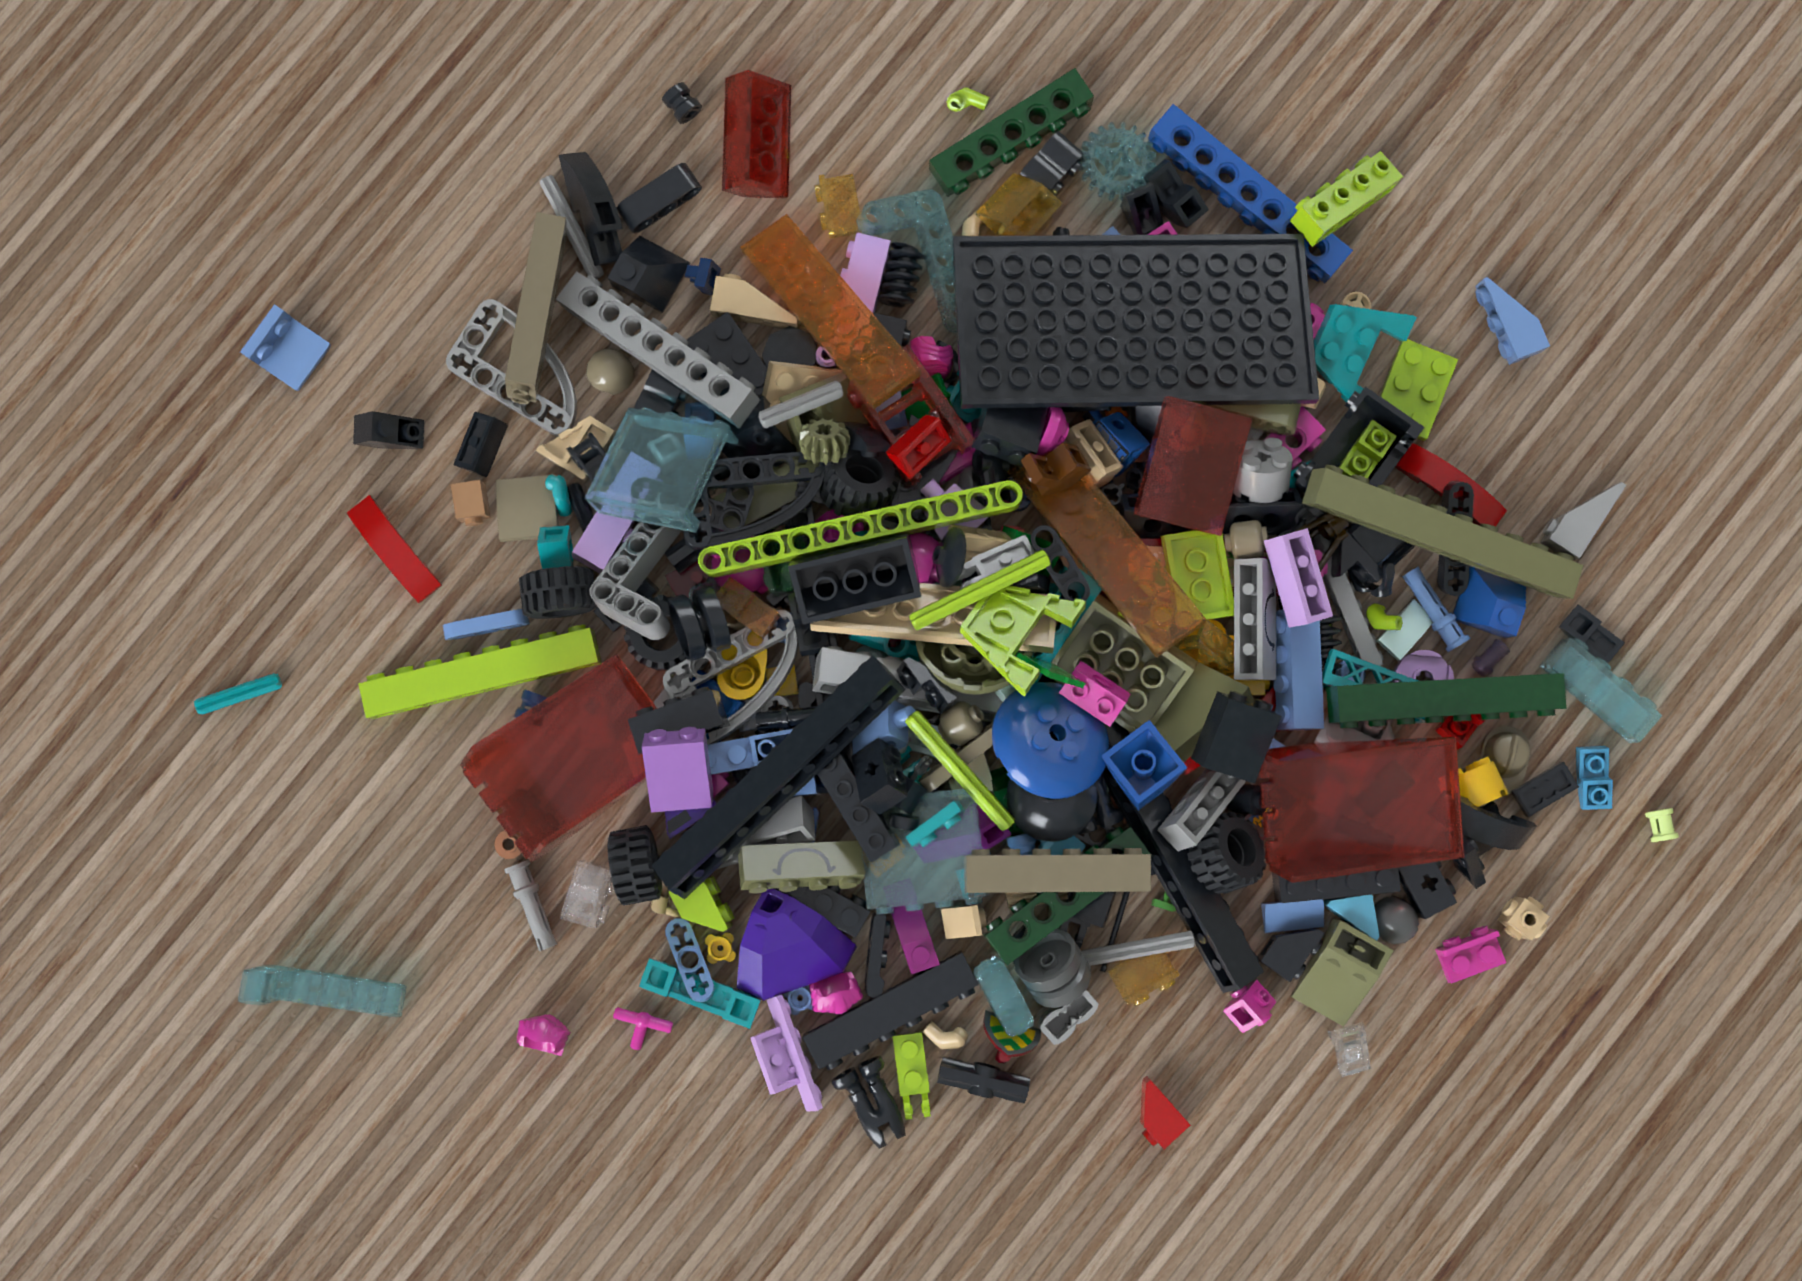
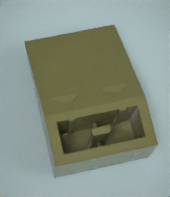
(839, 409)
(1341, 972)

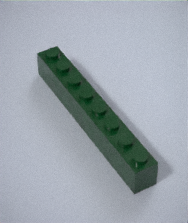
(1446, 698)

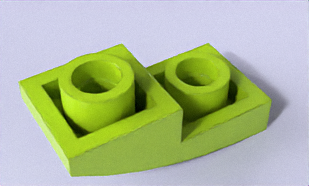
(1367, 450)

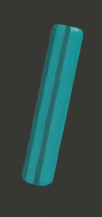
(237, 694)

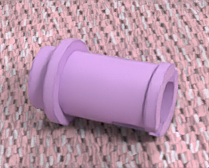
(823, 363)

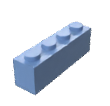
(1298, 675)

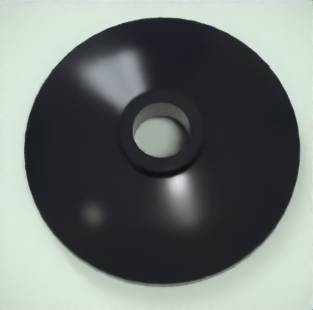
(950, 557)

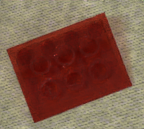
(1192, 465)

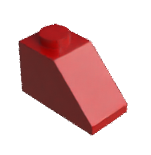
(1159, 1116)

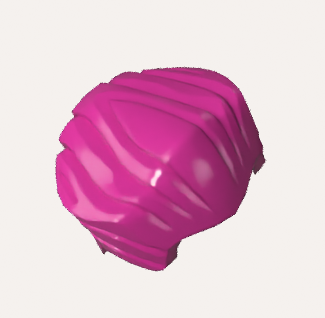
(933, 357)
(835, 993)
(543, 1034)

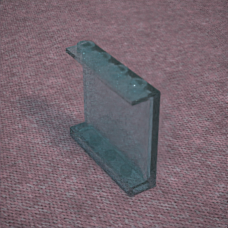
(658, 468)
(926, 874)

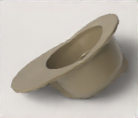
(1510, 753)

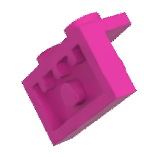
(1471, 954)

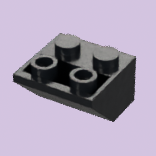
(1380, 546)

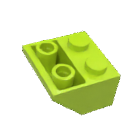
(705, 906)

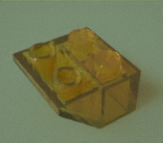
(1019, 207)

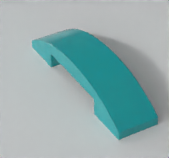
(725, 1002)

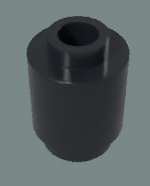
(1247, 800)

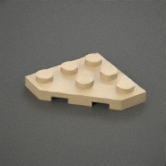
(787, 378)

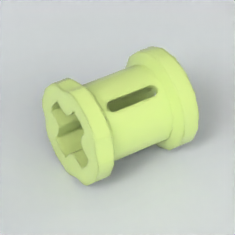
(1662, 825)

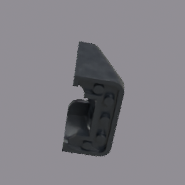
(1361, 411)

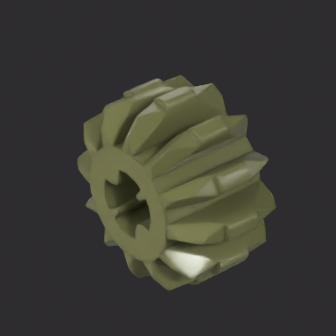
(824, 441)

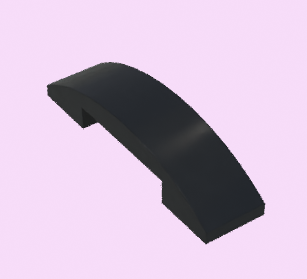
(1493, 828)

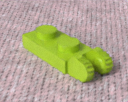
(912, 1070)

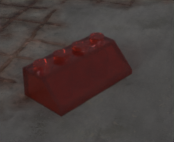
(756, 136)

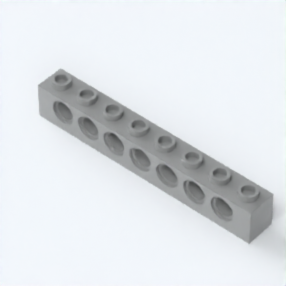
(733, 406)

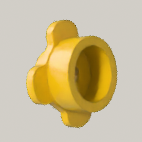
(714, 954)

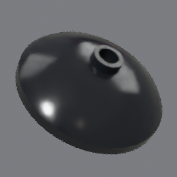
(1054, 818)

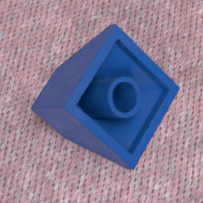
(1491, 604)
(1143, 764)

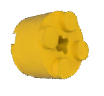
(1481, 782)

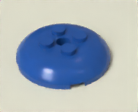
(1037, 760)

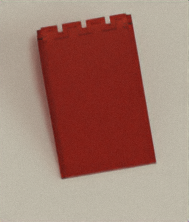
(562, 759)
(1360, 806)

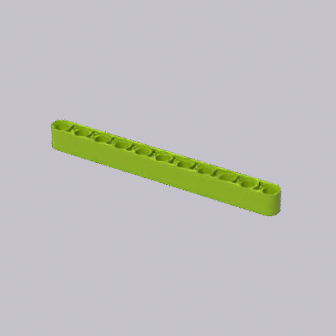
(845, 525)

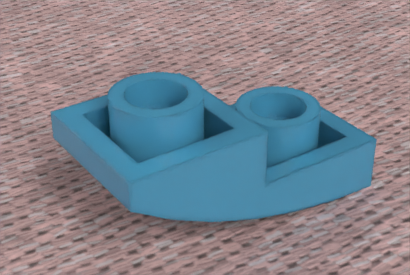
(1593, 777)

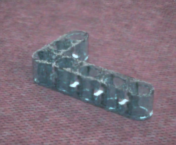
(931, 247)
(273, 983)

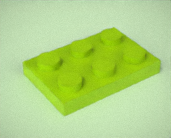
(1418, 382)
(1201, 570)

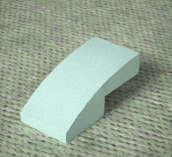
(1414, 625)

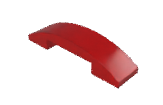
(1435, 473)
(393, 549)

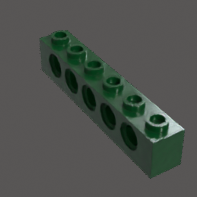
(1067, 88)
(1011, 948)

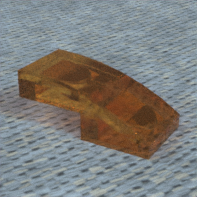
(747, 608)

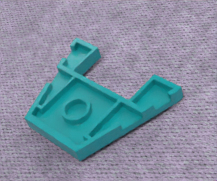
(1348, 339)

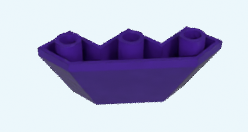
(788, 947)

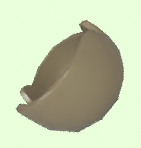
(610, 371)

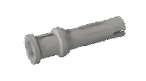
(526, 891)

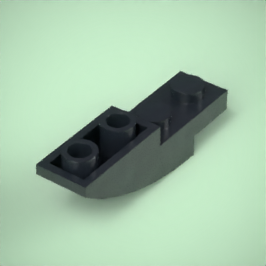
(596, 205)

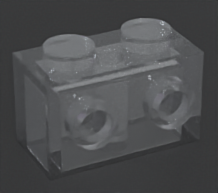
(588, 895)

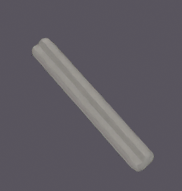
(573, 229)
(1139, 948)

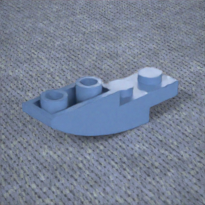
(743, 752)

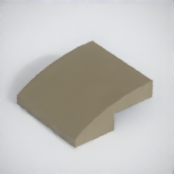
(524, 508)

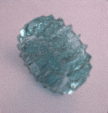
(1107, 155)
(1003, 996)

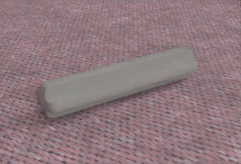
(800, 404)

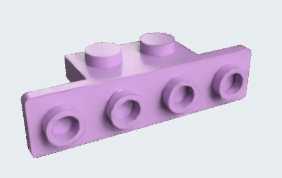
(783, 1057)

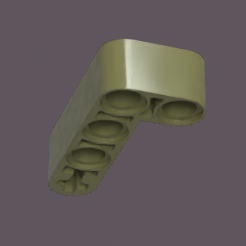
(1273, 418)

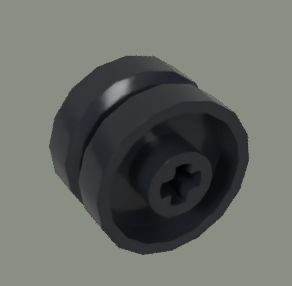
(699, 623)

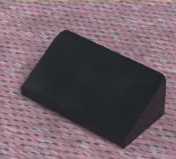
(480, 444)

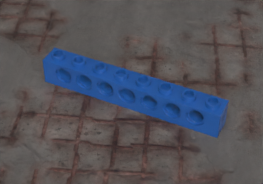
(1244, 178)

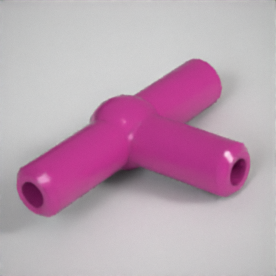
(642, 1021)

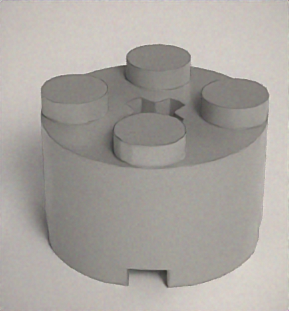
(1264, 471)

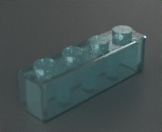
(1601, 690)

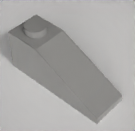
(1577, 527)

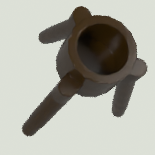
(1329, 527)

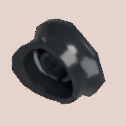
(790, 346)

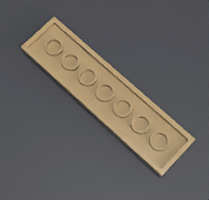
(894, 623)

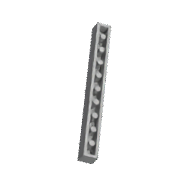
(1351, 616)

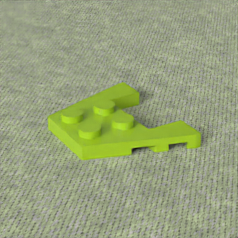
(1004, 622)

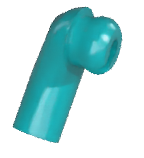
(560, 493)

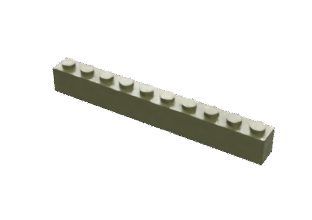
(1442, 533)

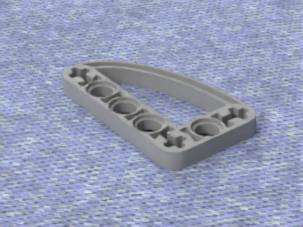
(494, 389)
(719, 665)

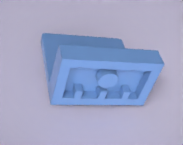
(285, 348)

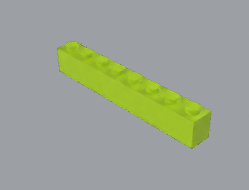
(479, 673)

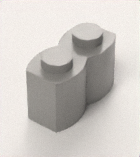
(1061, 1021)

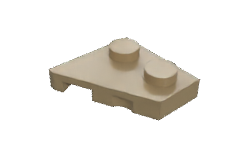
(556, 449)

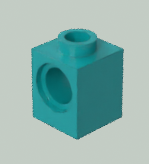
(555, 546)

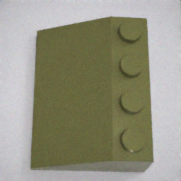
(1118, 653)

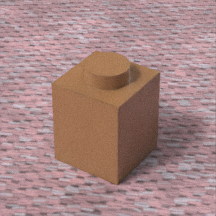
(470, 502)

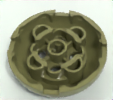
(954, 670)

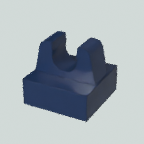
(703, 275)

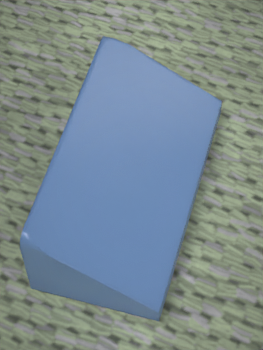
(1292, 915)

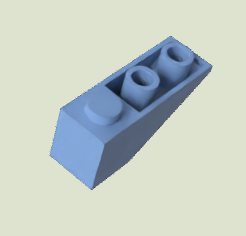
(1515, 327)

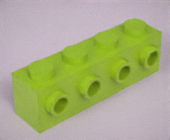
(1345, 198)

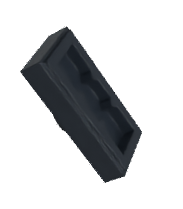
(1544, 789)

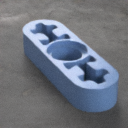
(485, 624)
(674, 942)

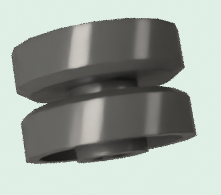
(1054, 970)

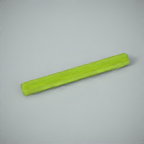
(979, 589)
(959, 770)

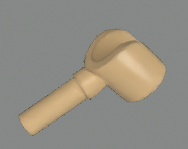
(660, 906)

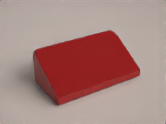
(919, 445)

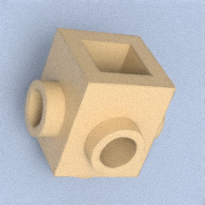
(1514, 918)

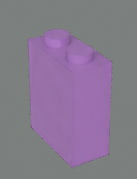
(677, 769)

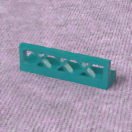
(1330, 679)

